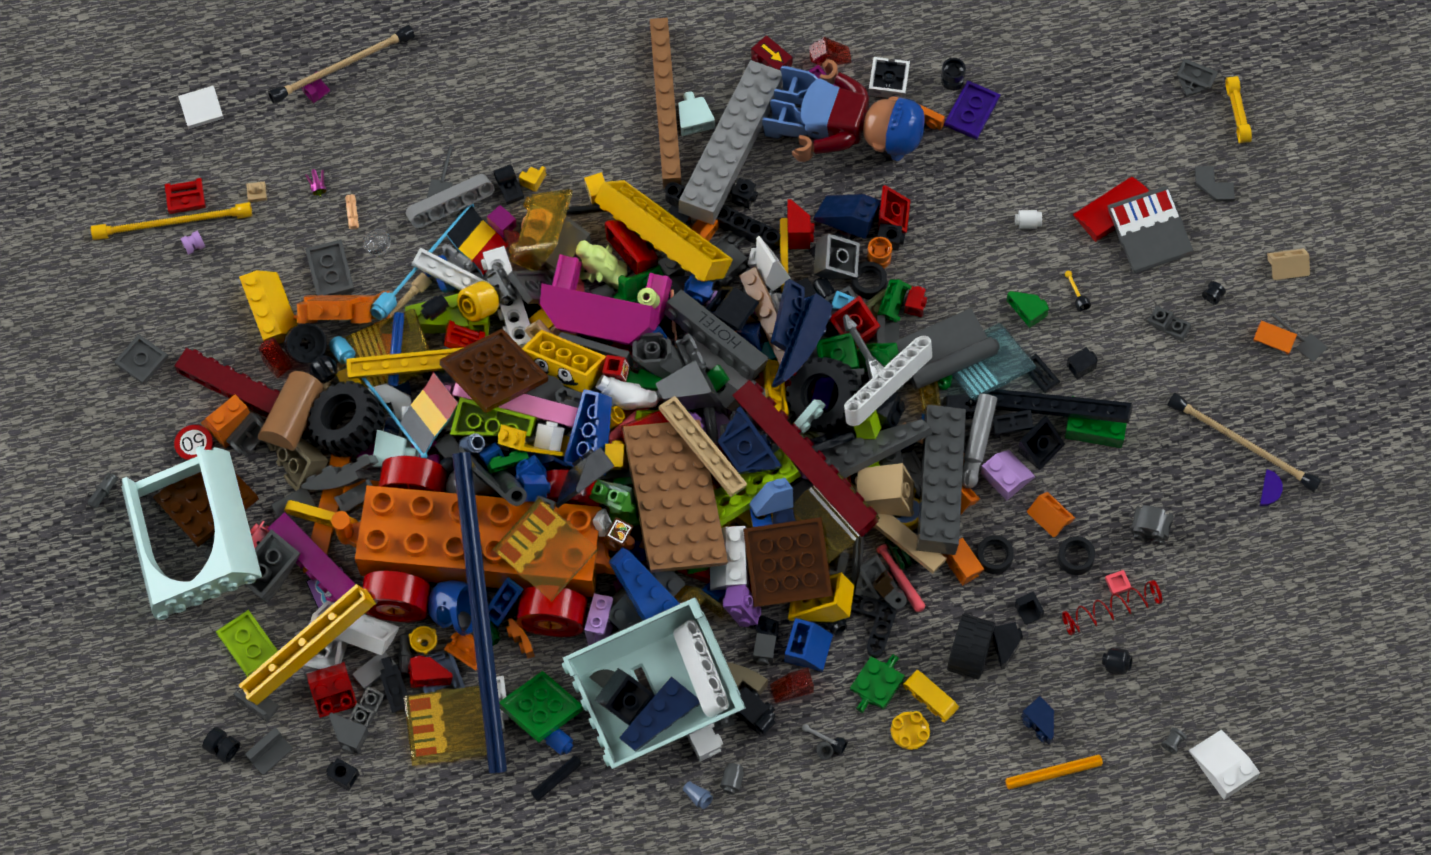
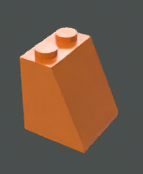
(226, 419)

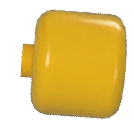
(478, 301)

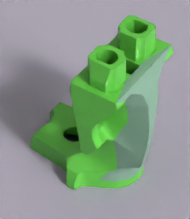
(618, 499)

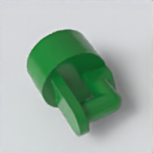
(627, 289)

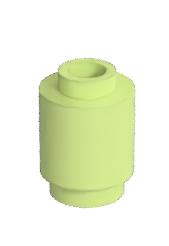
(654, 299)

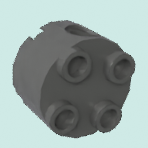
(1152, 524)

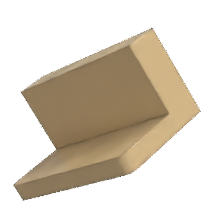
(1289, 264)

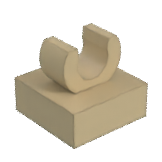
(256, 192)

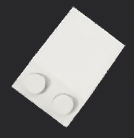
(1224, 764)

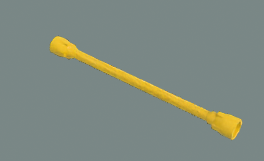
(102, 231)

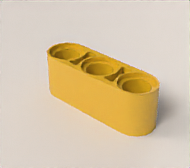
(930, 694)

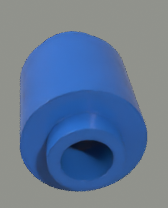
(559, 742)

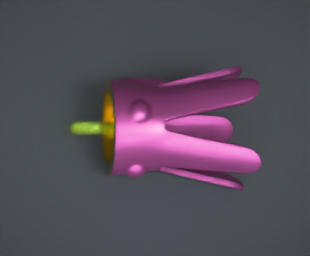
(318, 186)

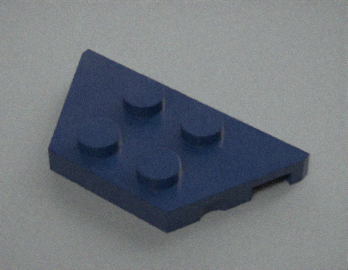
(746, 446)

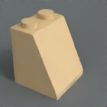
(887, 489)

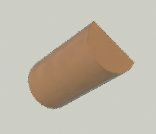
(291, 410)

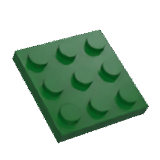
(540, 706)

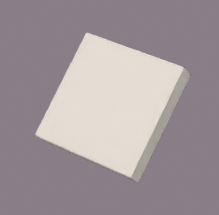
(201, 107)

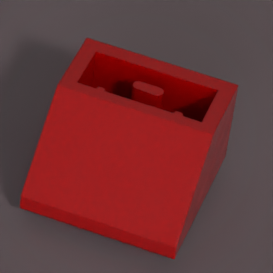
(331, 689)

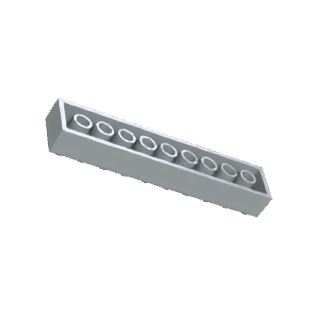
(730, 143)

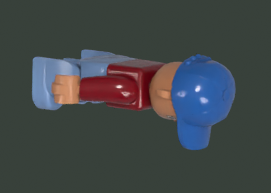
(841, 115)

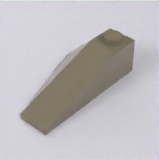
(300, 463)

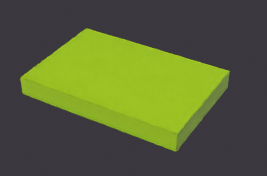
(247, 642)

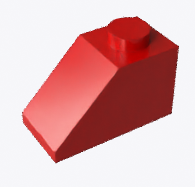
(427, 673)

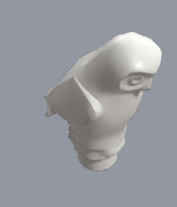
(627, 395)

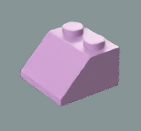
(1006, 473)

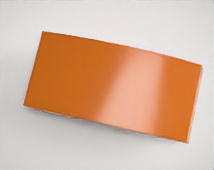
(519, 635)

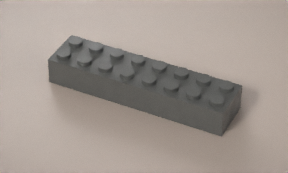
(941, 481)

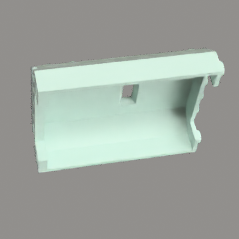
(656, 651)

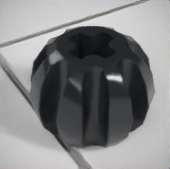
(323, 368)

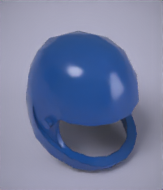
(447, 602)

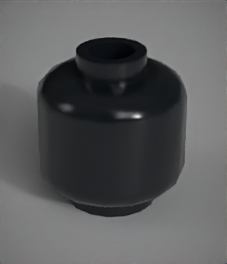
(1117, 661)

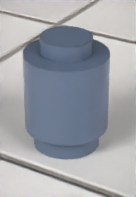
(472, 443)

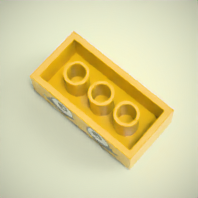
(567, 361)

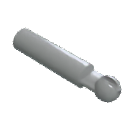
(978, 439)

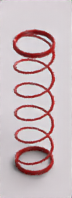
(1153, 583)

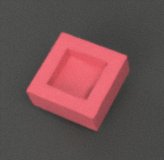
(1118, 582)

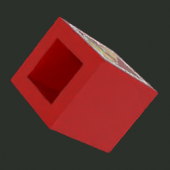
(616, 367)

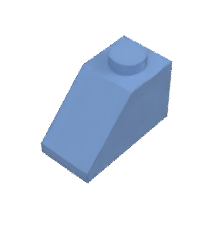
(773, 497)

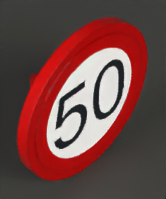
(190, 438)

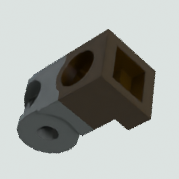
(888, 591)

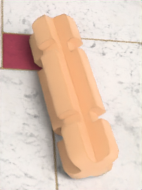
(352, 211)

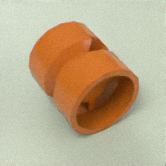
(879, 251)

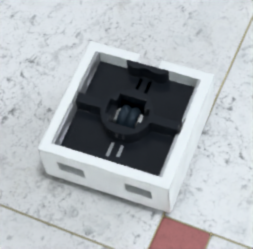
(888, 78)

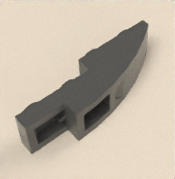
(340, 476)

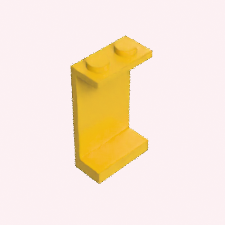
(515, 439)

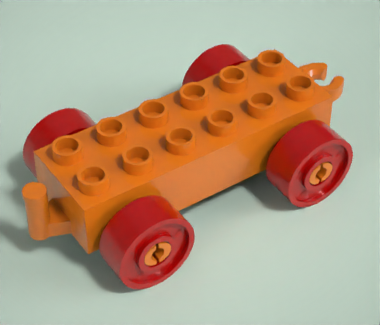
(415, 538)

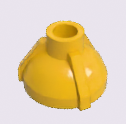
(420, 635)

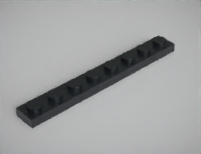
(1063, 405)

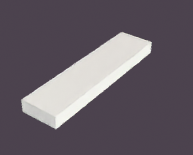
(444, 270)

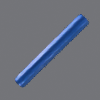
(396, 343)

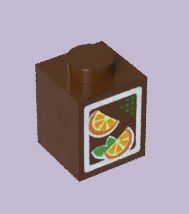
(617, 534)

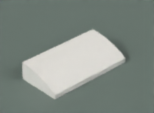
(365, 632)

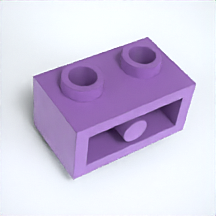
(740, 605)

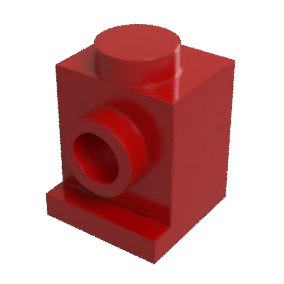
(916, 301)

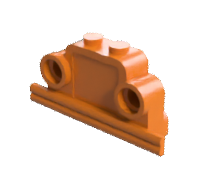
(336, 308)

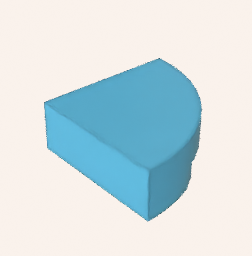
(840, 300)

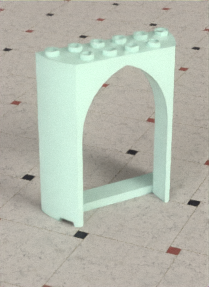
(233, 552)

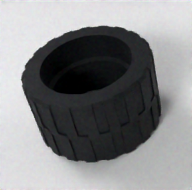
(970, 646)

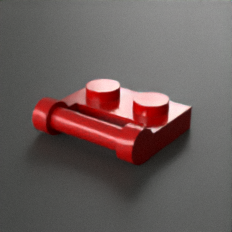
(185, 200)
(460, 336)

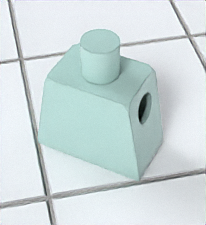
(694, 115)
(391, 445)

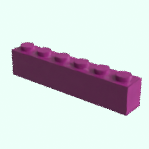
(313, 558)

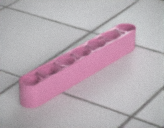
(534, 406)

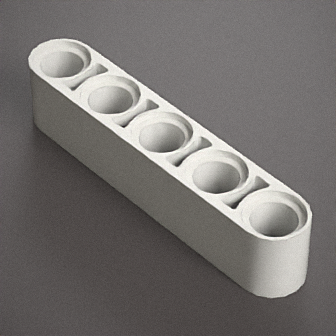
(701, 668)

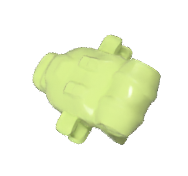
(600, 264)

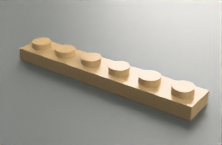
(702, 446)

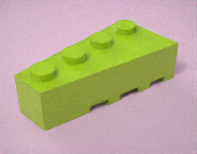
(472, 419)

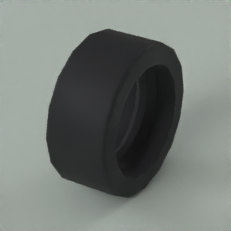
(870, 267)
(1001, 541)
(1073, 569)

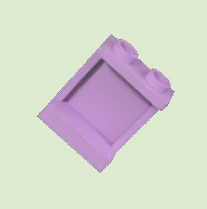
(597, 623)

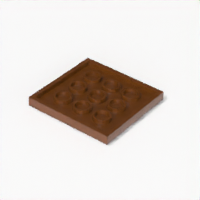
(494, 370)
(190, 508)
(788, 562)

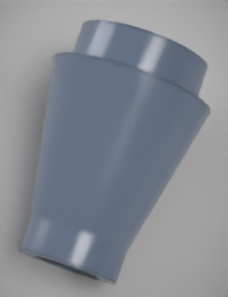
(699, 795)

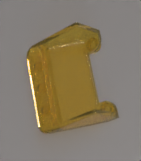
(540, 228)

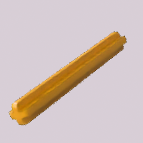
(1053, 771)

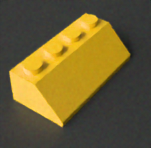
(268, 304)

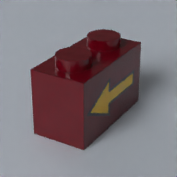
(770, 54)

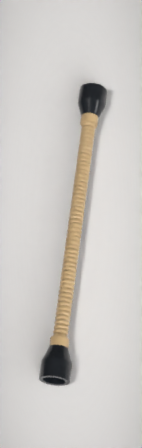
(280, 93)
(1308, 480)

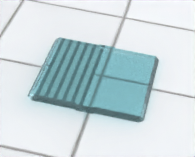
(997, 370)

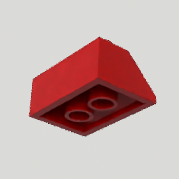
(630, 246)

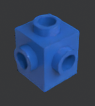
(530, 467)

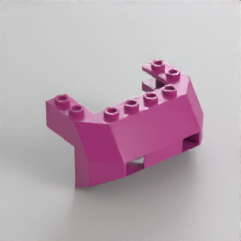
(596, 314)

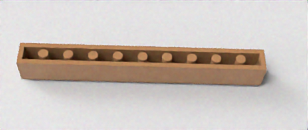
(665, 101)

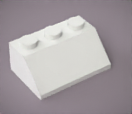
(737, 569)

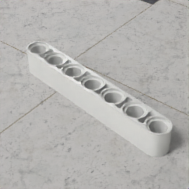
(888, 380)

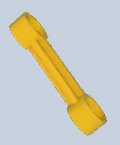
(1233, 90)

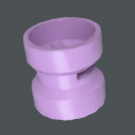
(192, 242)

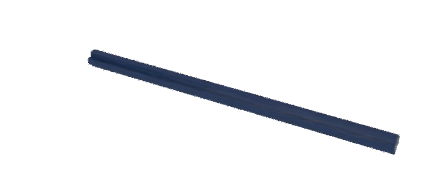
(479, 612)

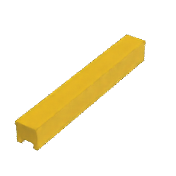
(307, 644)

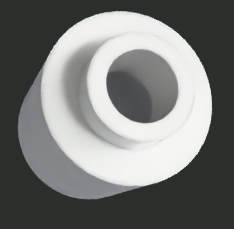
(1028, 219)

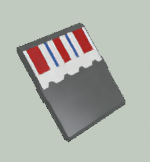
(1150, 229)

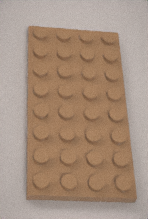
(673, 500)

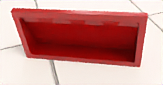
(1096, 217)

